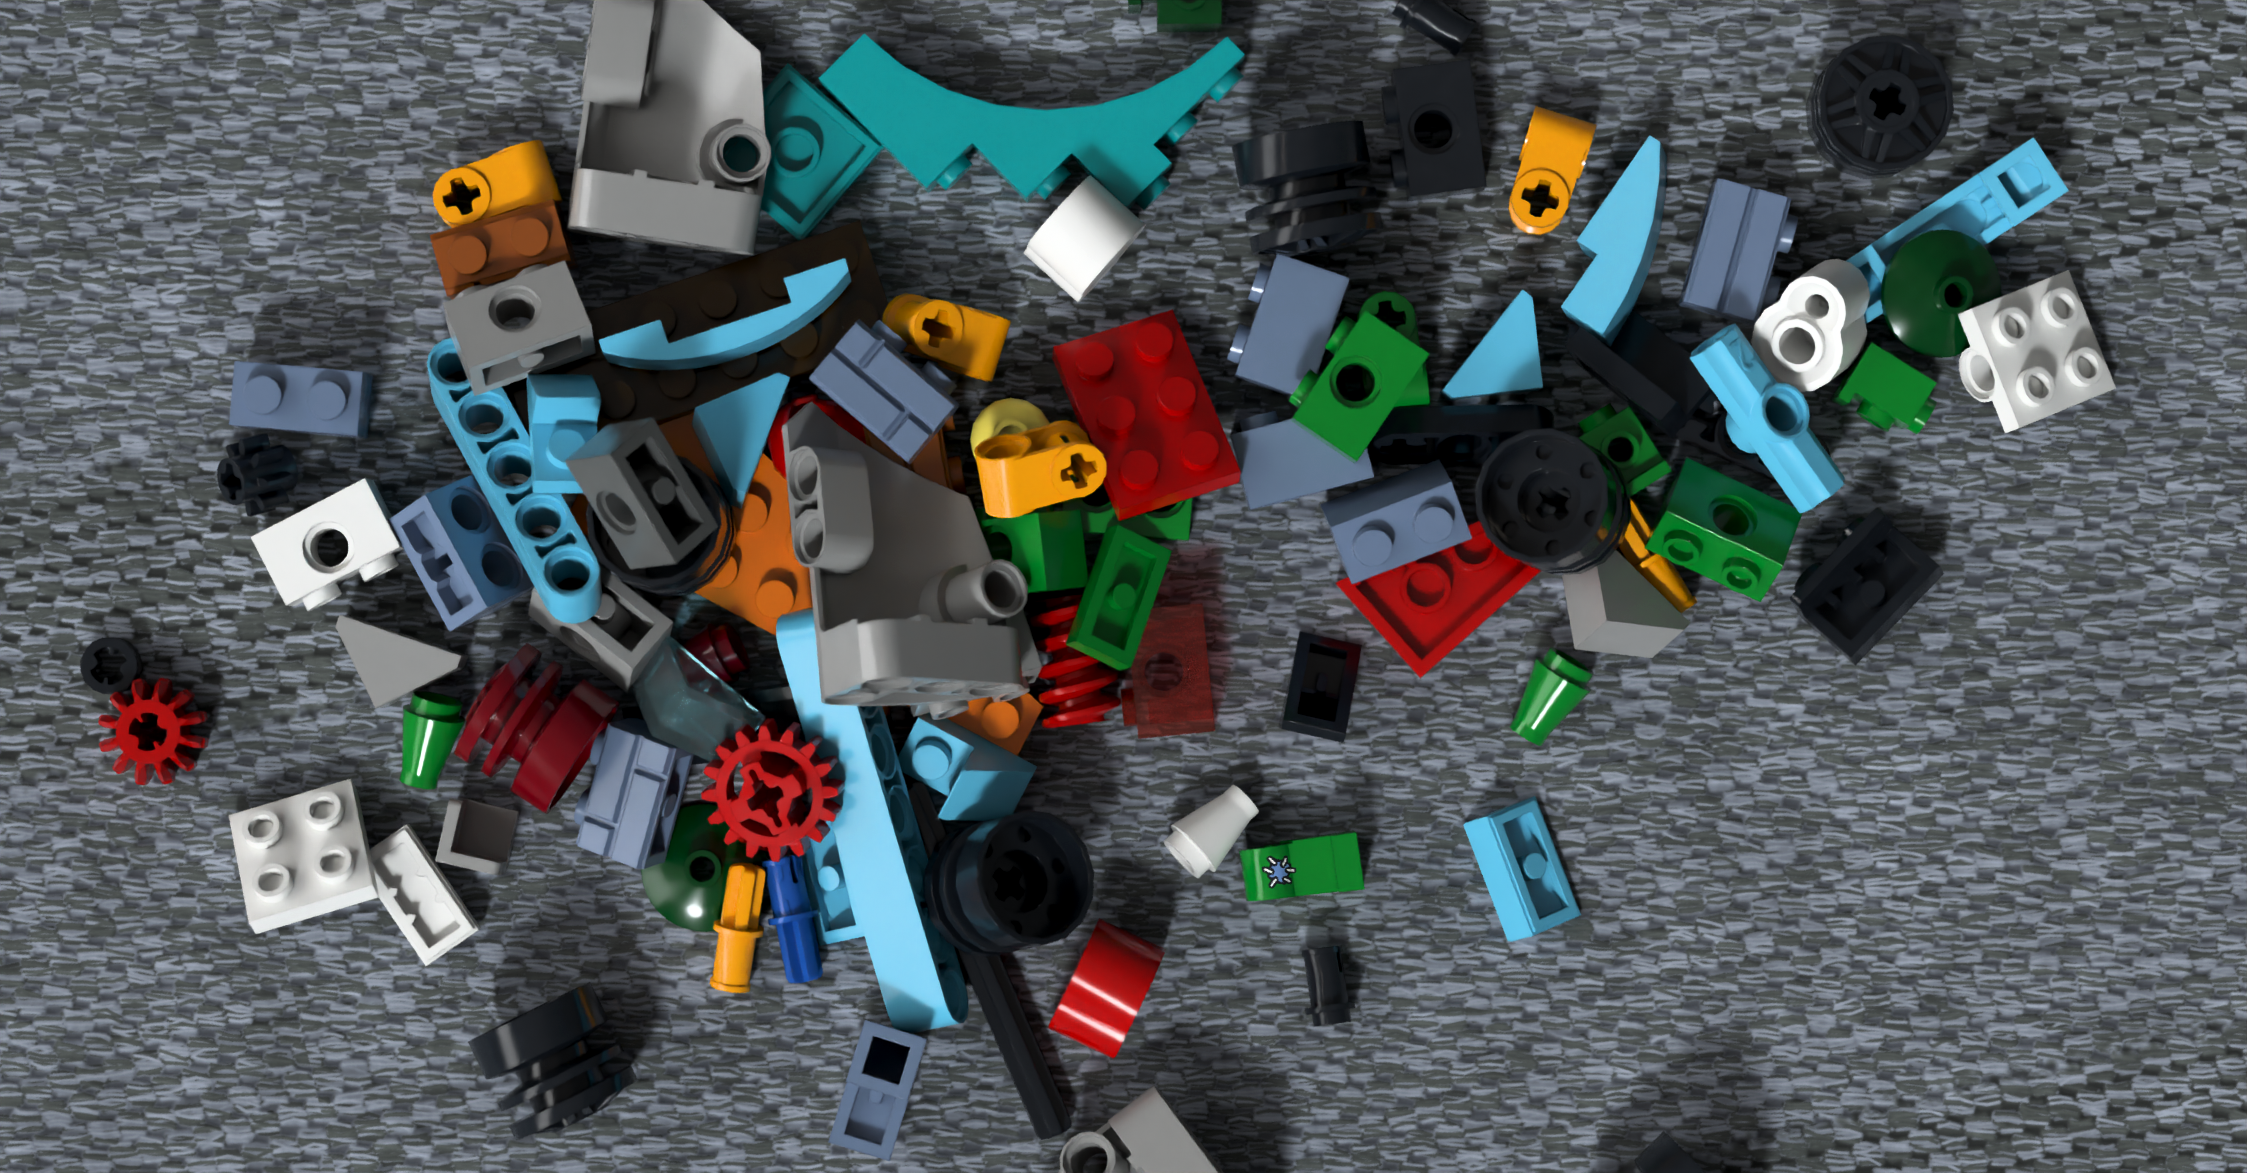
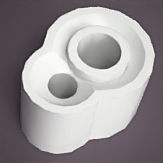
(1084, 238)
(1814, 326)

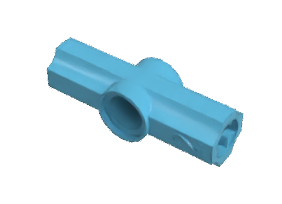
(1767, 418)

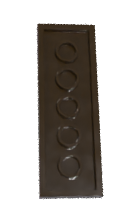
(717, 300)

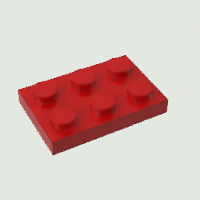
(1146, 414)

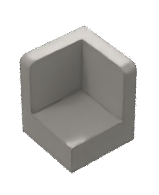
(477, 836)

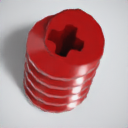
(1075, 674)

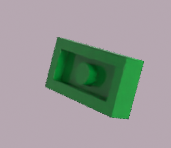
(1118, 597)

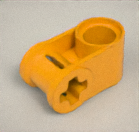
(1551, 161)
(505, 181)
(949, 334)
(1035, 468)

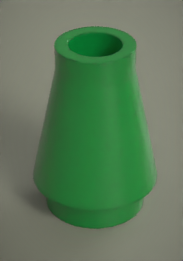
(1551, 693)
(429, 734)

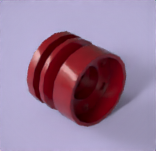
(535, 727)

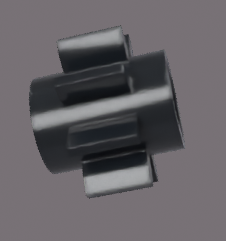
(257, 474)

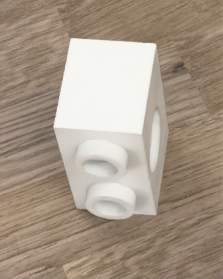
(292, 545)

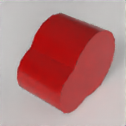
(1106, 988)

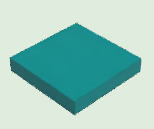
(813, 153)

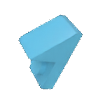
(561, 420)
(970, 770)

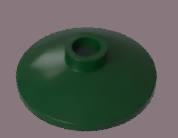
(1916, 287)
(672, 885)

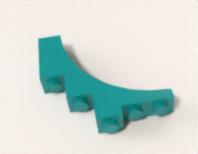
(1113, 141)

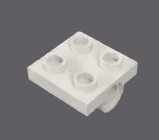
(2033, 353)
(303, 856)

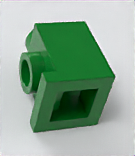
(1887, 391)
(1645, 461)

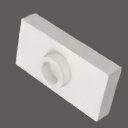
(420, 896)

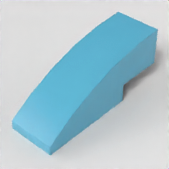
(1622, 246)

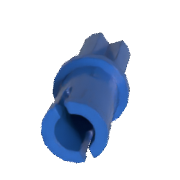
(793, 919)

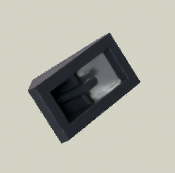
(1320, 687)

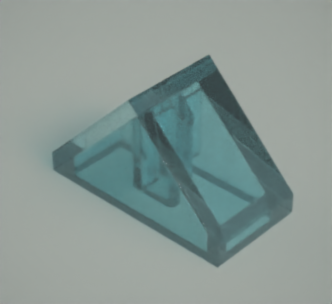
(689, 702)

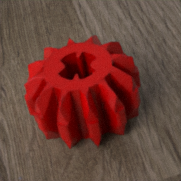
(170, 717)

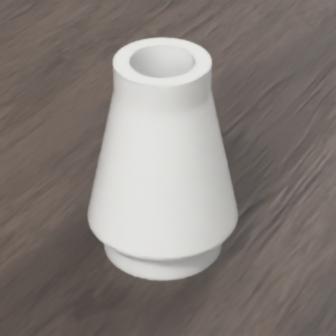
(1209, 832)

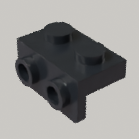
(1864, 585)

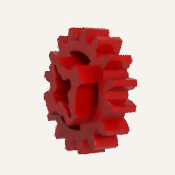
(767, 767)

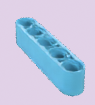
(516, 507)

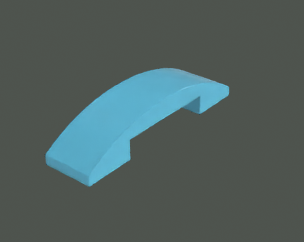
(1978, 207)
(650, 349)

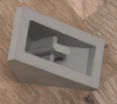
(1619, 611)
(393, 662)

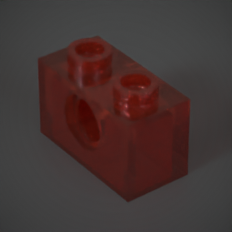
(1189, 704)

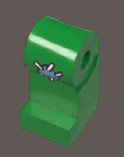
(1302, 867)

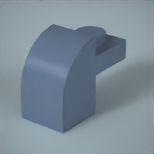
(877, 1089)

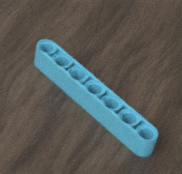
(877, 844)

